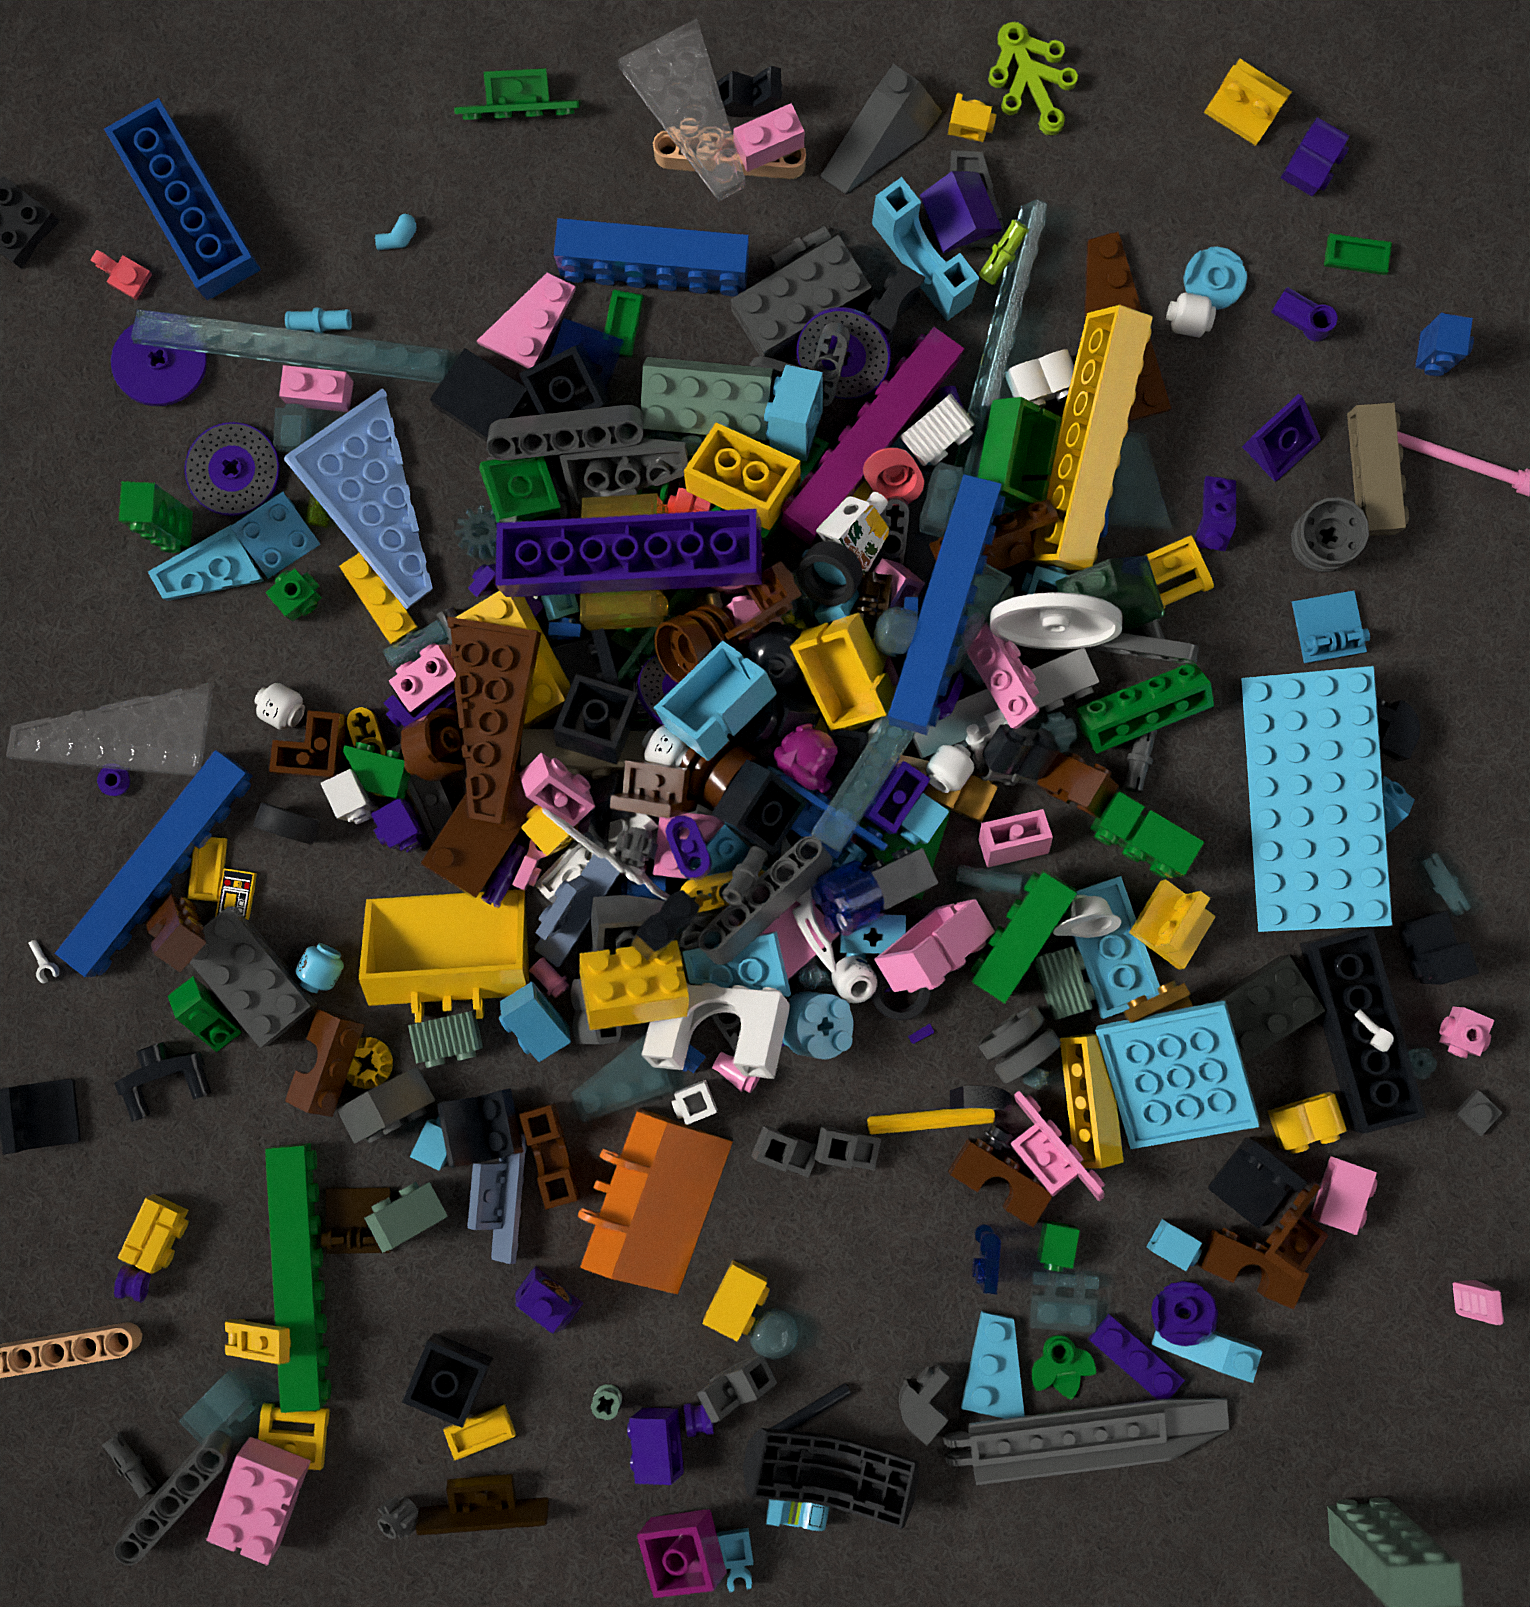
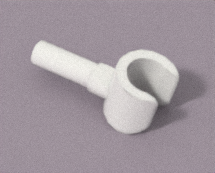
(43, 963)
(1382, 1038)

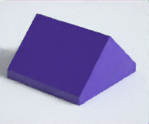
(960, 210)
(1284, 439)

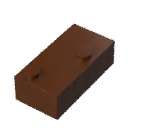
(472, 848)

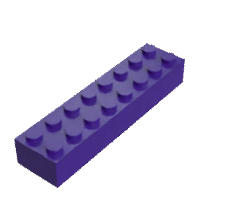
(629, 553)

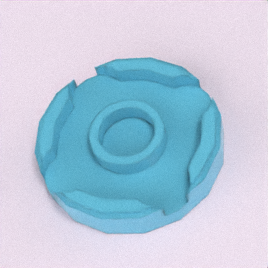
(1203, 282)

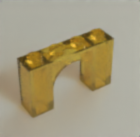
(623, 608)

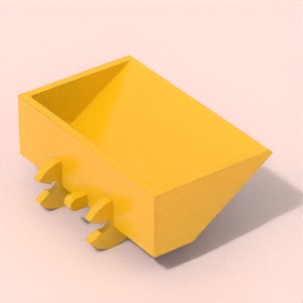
(443, 950)

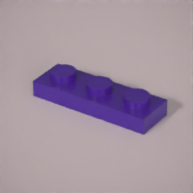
(1136, 1359)

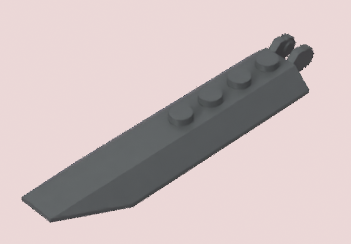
(1086, 1438)

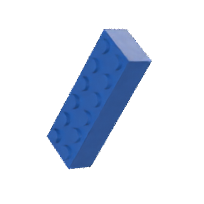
(182, 199)
(652, 256)

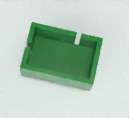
(1019, 445)
(1146, 838)

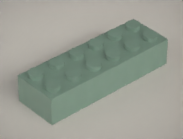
(1394, 1555)

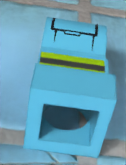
(797, 1514)

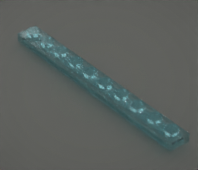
(1001, 336)
(290, 346)
(891, 741)

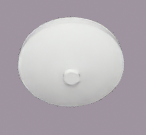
(1056, 621)

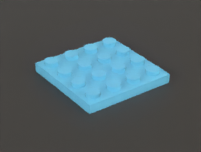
(1178, 1075)

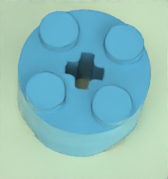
(818, 1025)

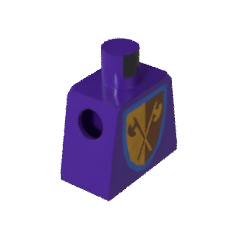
(546, 1301)

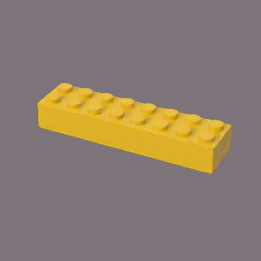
(1092, 435)

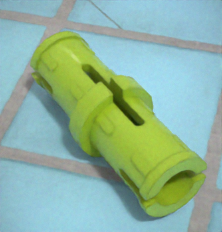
(1003, 252)

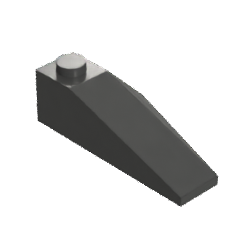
(889, 123)
(622, 469)
(620, 916)

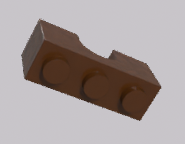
(176, 932)
(336, 1044)
(553, 1161)
(1026, 1195)
(1226, 1255)

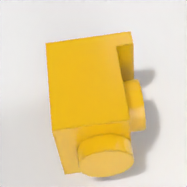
(971, 119)

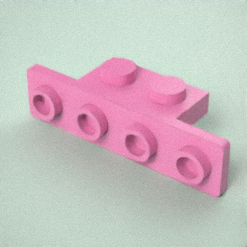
(1005, 676)
(1047, 1154)

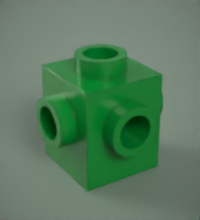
(294, 594)

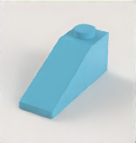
(1219, 1353)

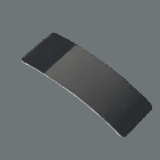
(980, 1097)

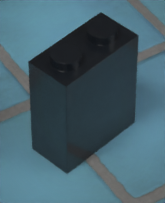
(479, 395)

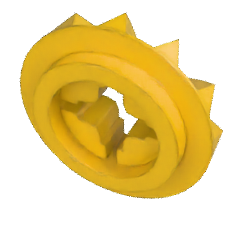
(381, 1060)

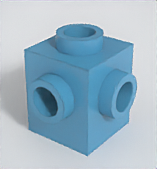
(1396, 803)

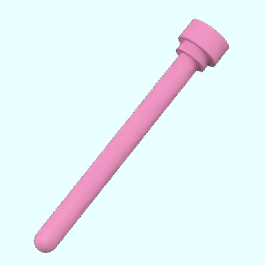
(1520, 480)

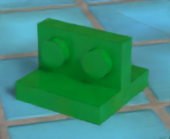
(519, 489)

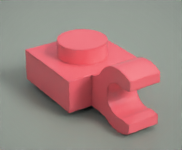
(124, 275)

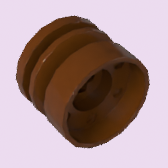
(690, 638)
(715, 776)

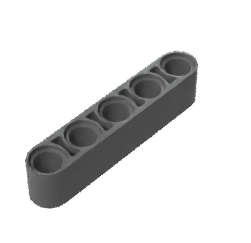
(554, 443)
(781, 897)
(143, 1532)

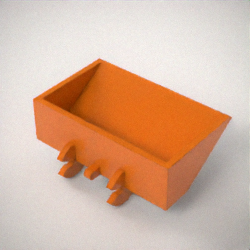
(654, 1202)

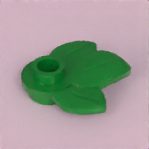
(1064, 1370)

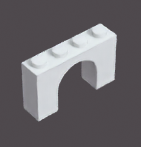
(761, 1034)

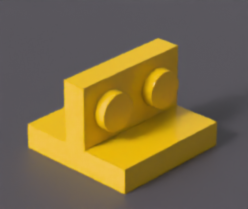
(1247, 101)
(1173, 923)

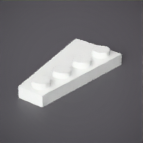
(577, 856)

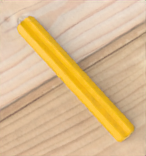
(929, 1120)

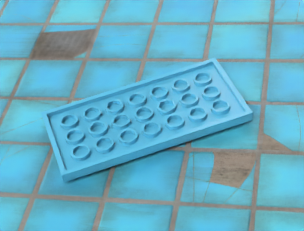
(1316, 800)

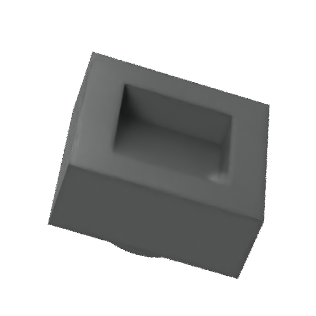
(1478, 1112)

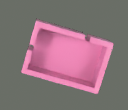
(935, 946)
(253, 1500)

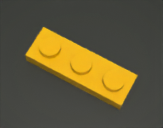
(378, 599)

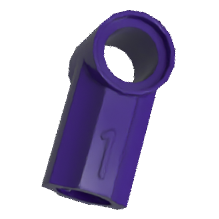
(1301, 312)

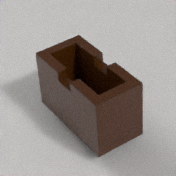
(1075, 781)

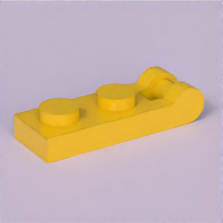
(257, 1341)

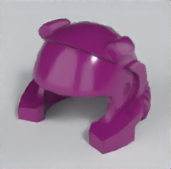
(807, 757)

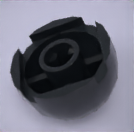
(772, 652)

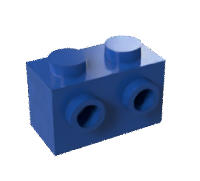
(1444, 344)

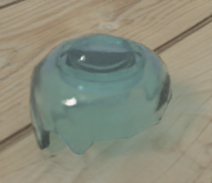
(895, 630)
(773, 1334)

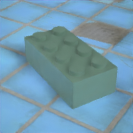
(698, 394)

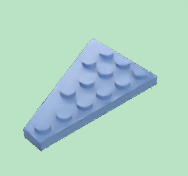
(362, 486)

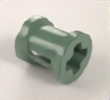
(604, 1412)

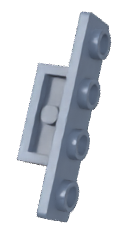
(572, 909)
(497, 1202)

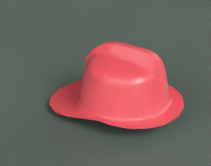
(894, 474)

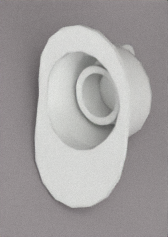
(1088, 918)

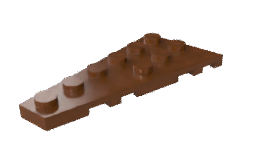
(1110, 285)
(492, 700)

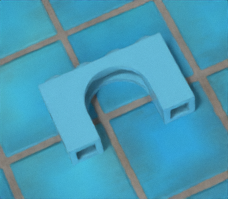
(946, 284)

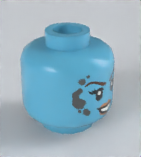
(319, 968)

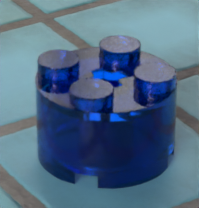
(848, 899)

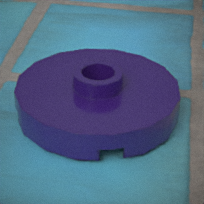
(1180, 1299)

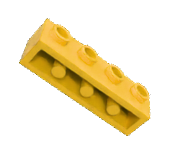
(1090, 1102)

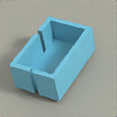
(715, 700)

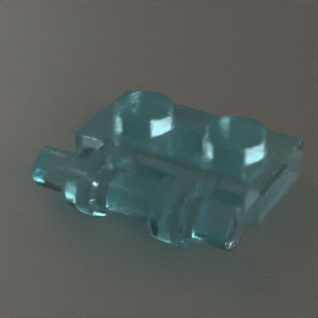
(1060, 1311)

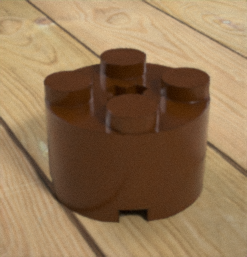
(433, 745)

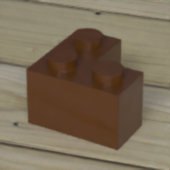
(319, 754)

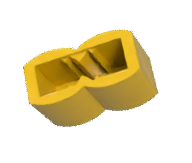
(1307, 1122)

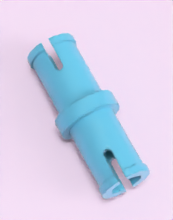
(318, 320)

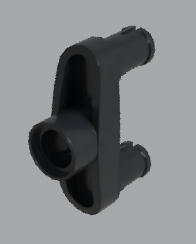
(156, 1064)

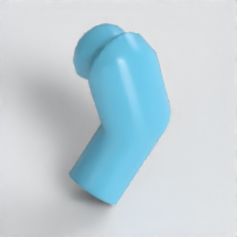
(400, 235)

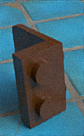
(771, 597)
(1298, 1241)

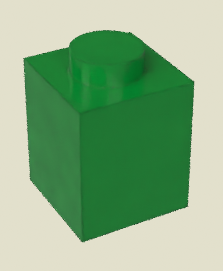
(1057, 1245)

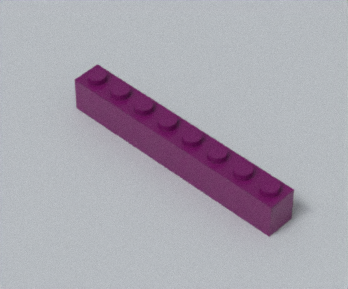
(877, 429)

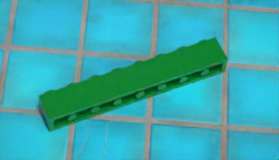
(297, 1275)

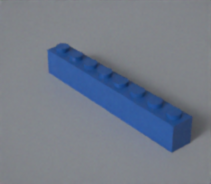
(945, 605)
(154, 865)

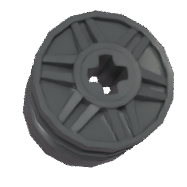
(1347, 534)

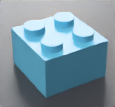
(795, 411)

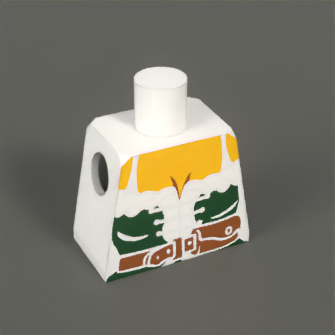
(858, 527)

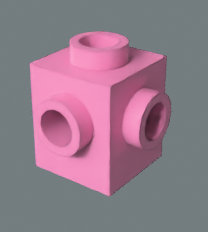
(1466, 1032)

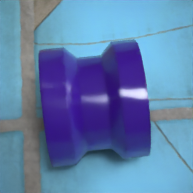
(132, 1284)
(697, 1420)

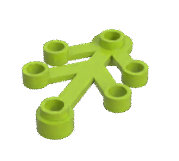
(1031, 72)

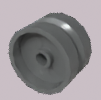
(1021, 1047)

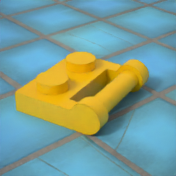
(1177, 560)
(304, 1444)

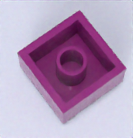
(681, 1553)

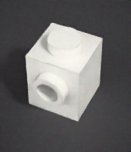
(694, 1102)

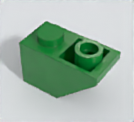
(379, 772)
(203, 1014)

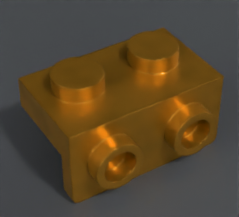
(1169, 999)

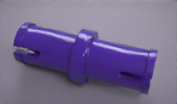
(504, 875)

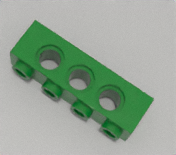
(155, 516)

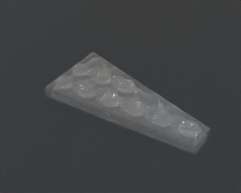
(682, 93)
(135, 735)

